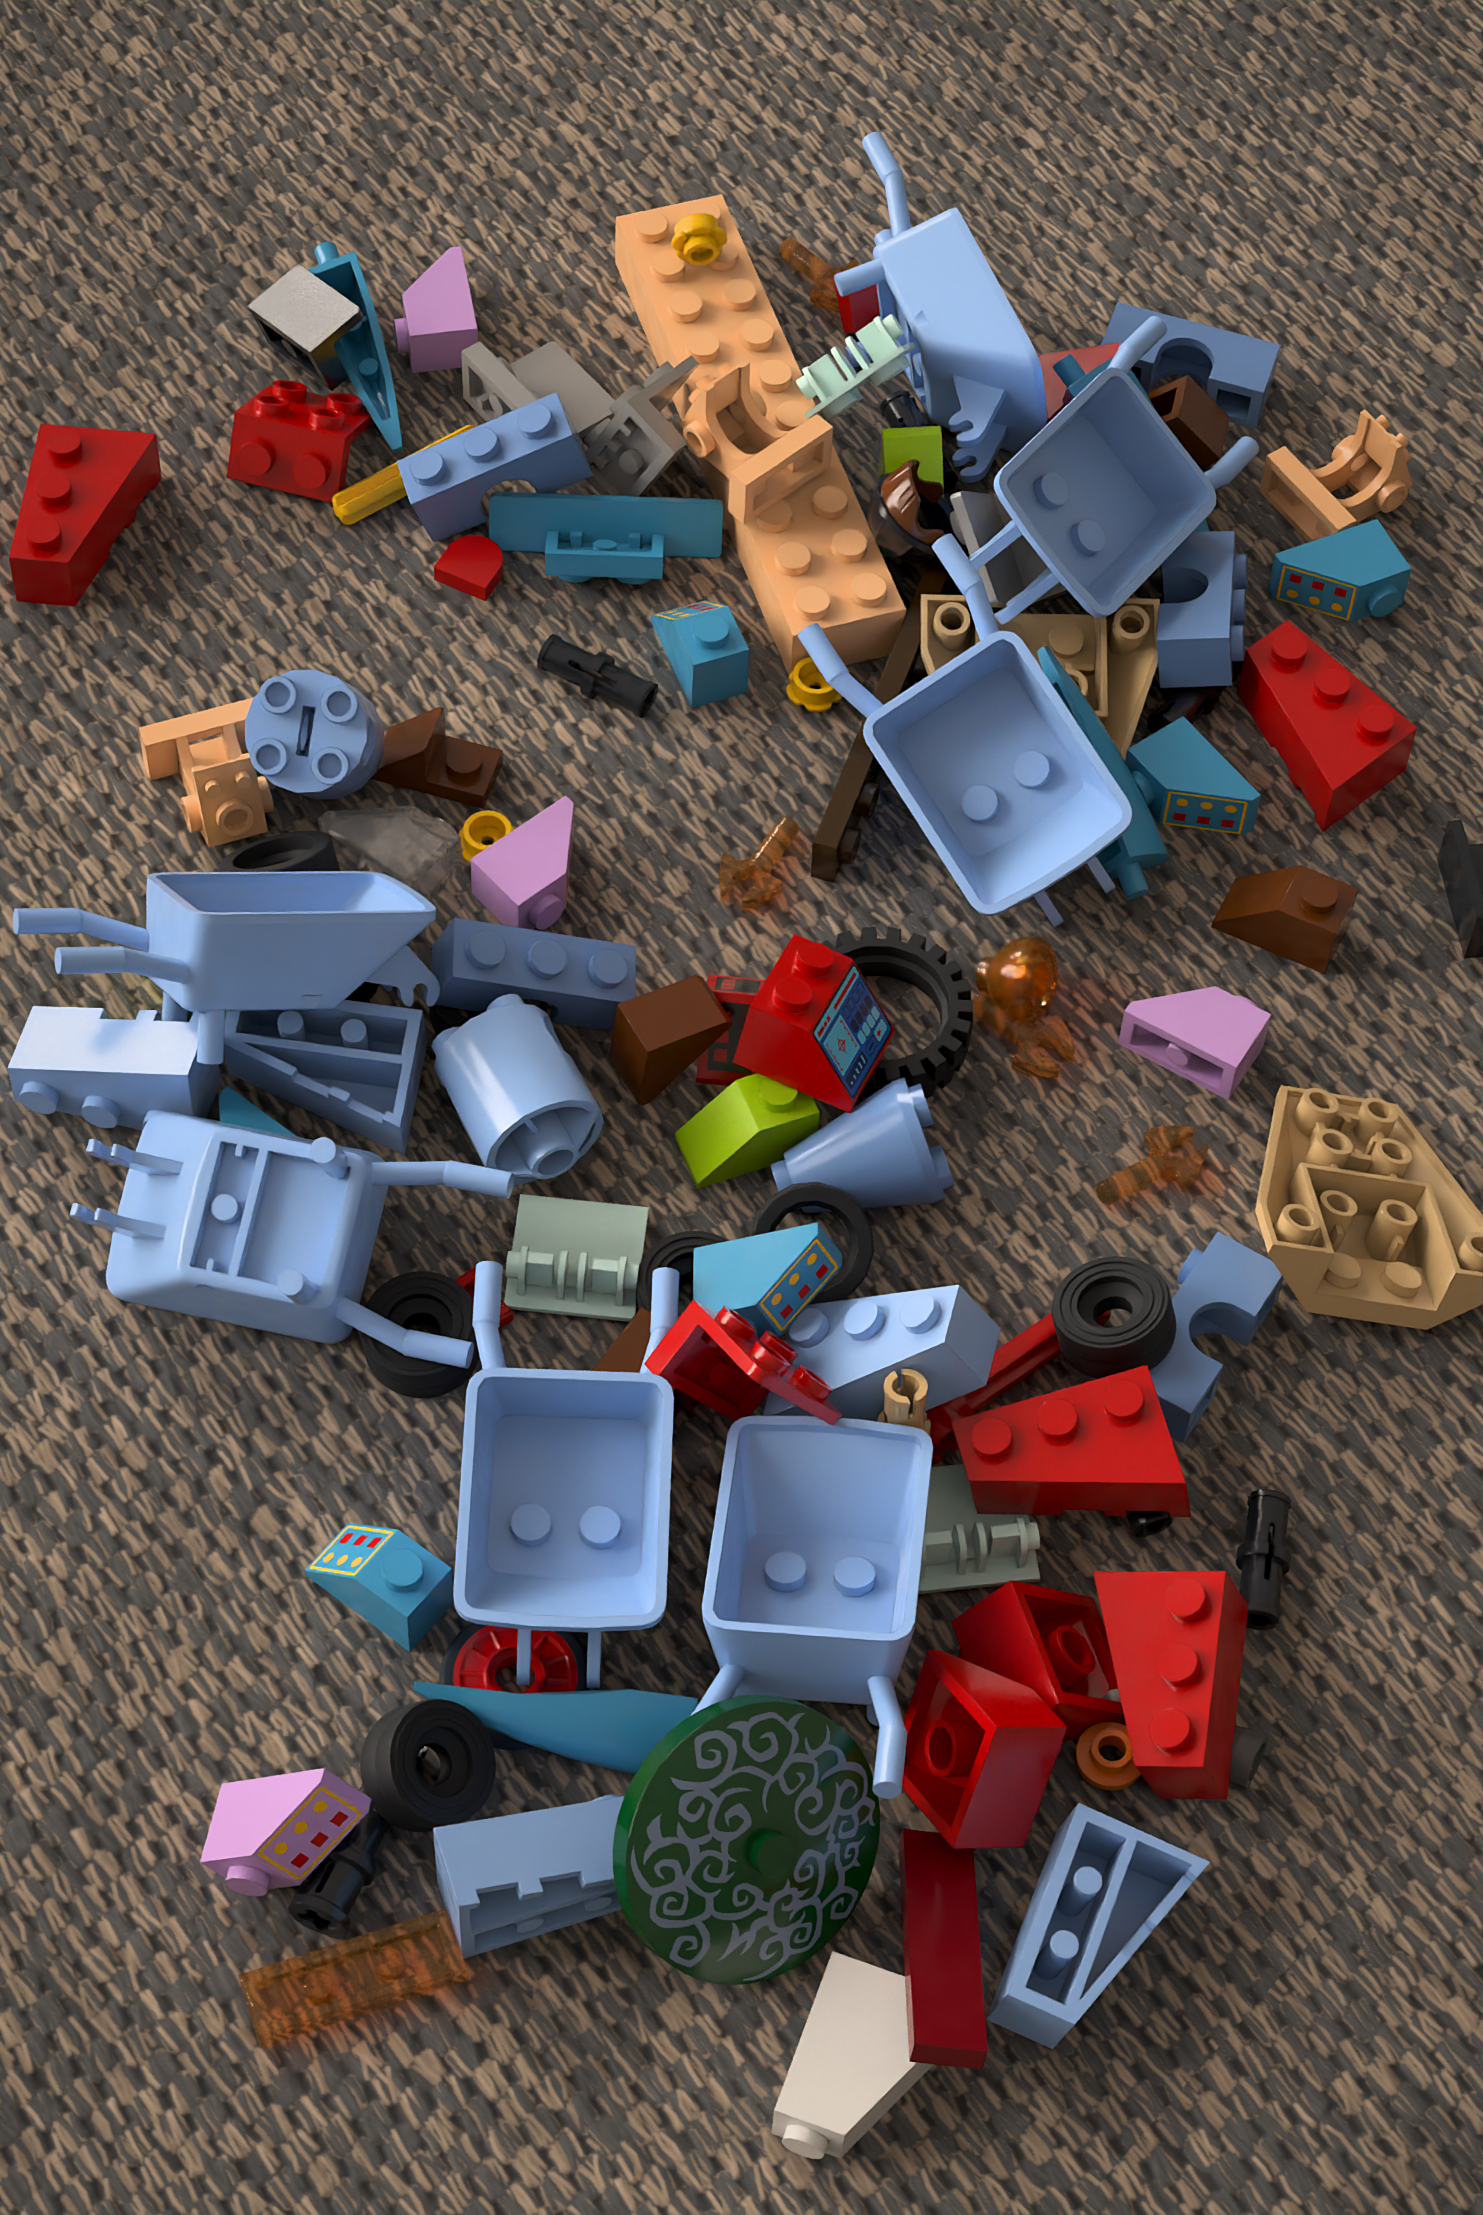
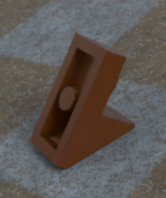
(429, 762)

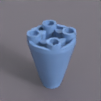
(873, 1153)

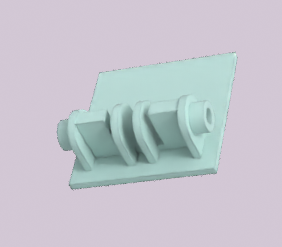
(829, 385)
(575, 1257)
(970, 1547)

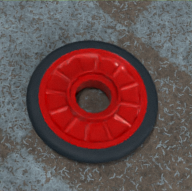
(485, 1650)

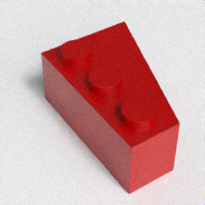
(75, 506)
(1323, 722)
(1075, 1451)

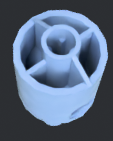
(314, 734)
(517, 1091)

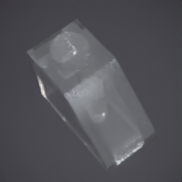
(398, 844)

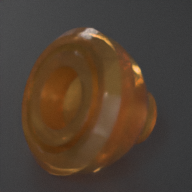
(1021, 978)

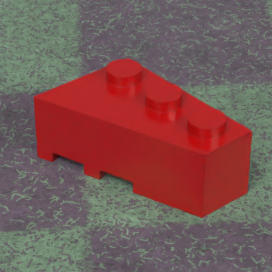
(1177, 1673)

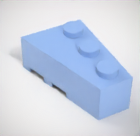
(341, 1063)
(111, 1067)
(867, 1338)
(527, 1872)
(1086, 1919)

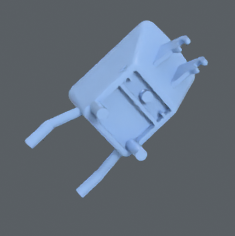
(971, 351)
(1106, 490)
(990, 761)
(254, 942)
(264, 1229)
(564, 1489)
(819, 1567)

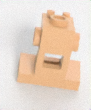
(731, 411)
(1367, 462)
(220, 781)

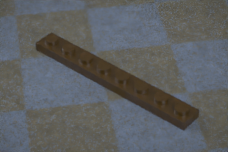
(856, 788)

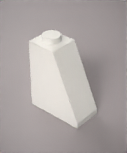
(847, 2061)

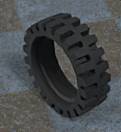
(938, 981)

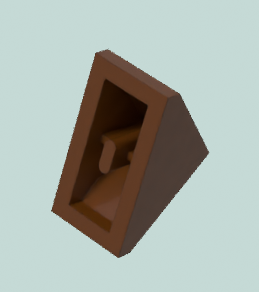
(664, 1034)

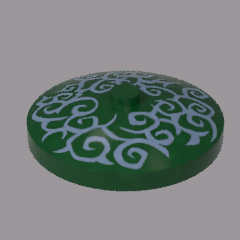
(746, 1839)

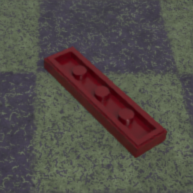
(941, 1952)

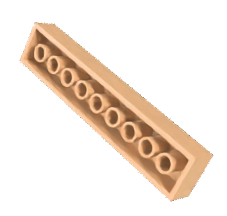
(813, 549)

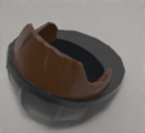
(909, 514)

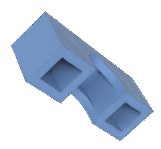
(1229, 365)
(525, 444)
(1202, 611)
(572, 973)
(1220, 1292)

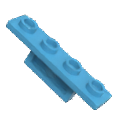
(605, 532)

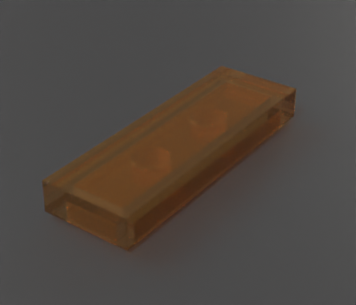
(353, 1978)

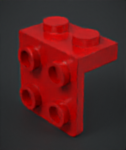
(296, 439)
(732, 1369)

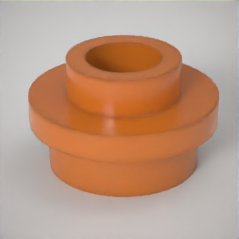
(1096, 1769)

